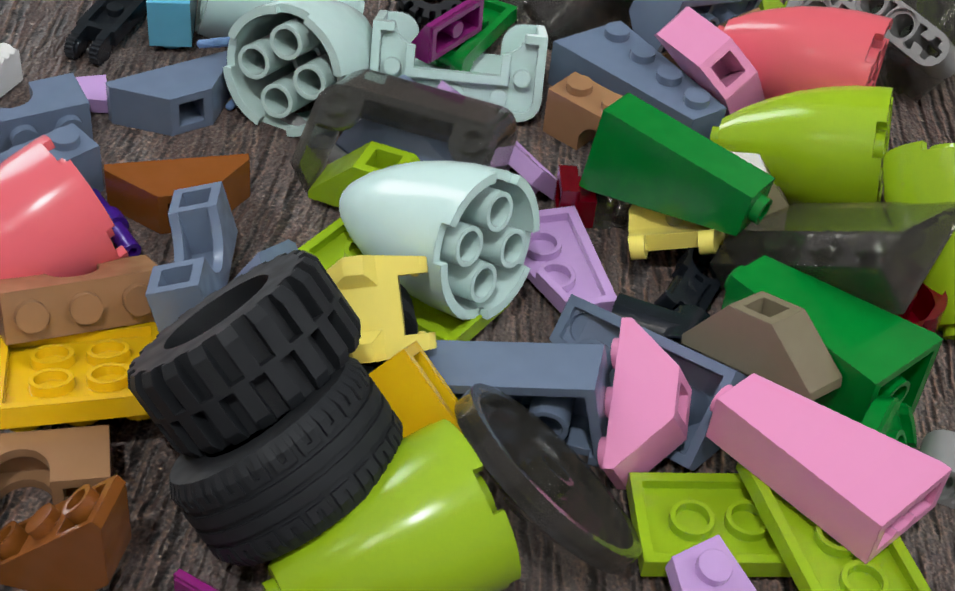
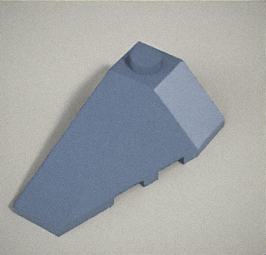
(652, 15)

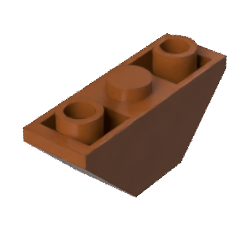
(146, 187)
(70, 542)

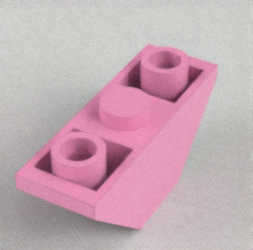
(711, 60)
(643, 407)

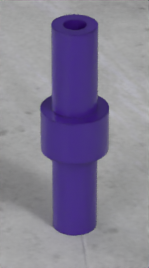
(122, 234)

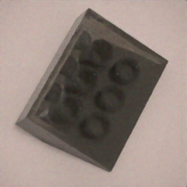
(860, 247)

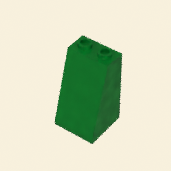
(868, 344)

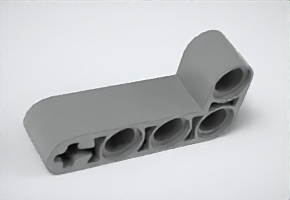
(913, 44)

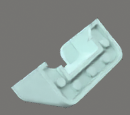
(505, 79)

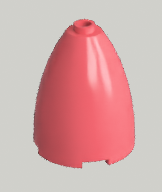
(811, 46)
(50, 217)

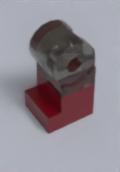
(593, 208)

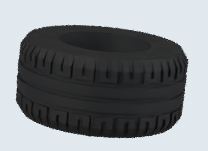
(292, 475)

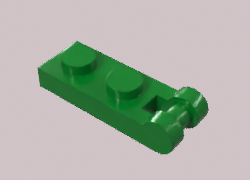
(496, 20)

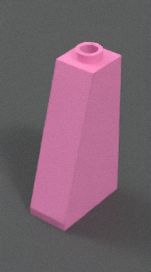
(826, 465)

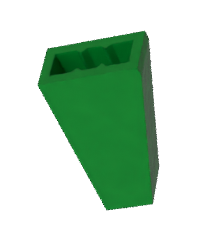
(673, 169)

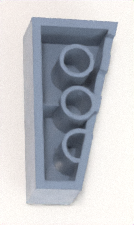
(627, 63)
(552, 380)

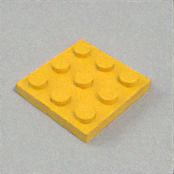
(71, 378)

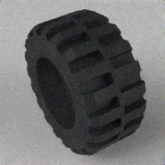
(245, 354)

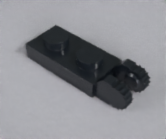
(106, 26)

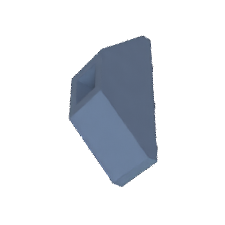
(170, 97)

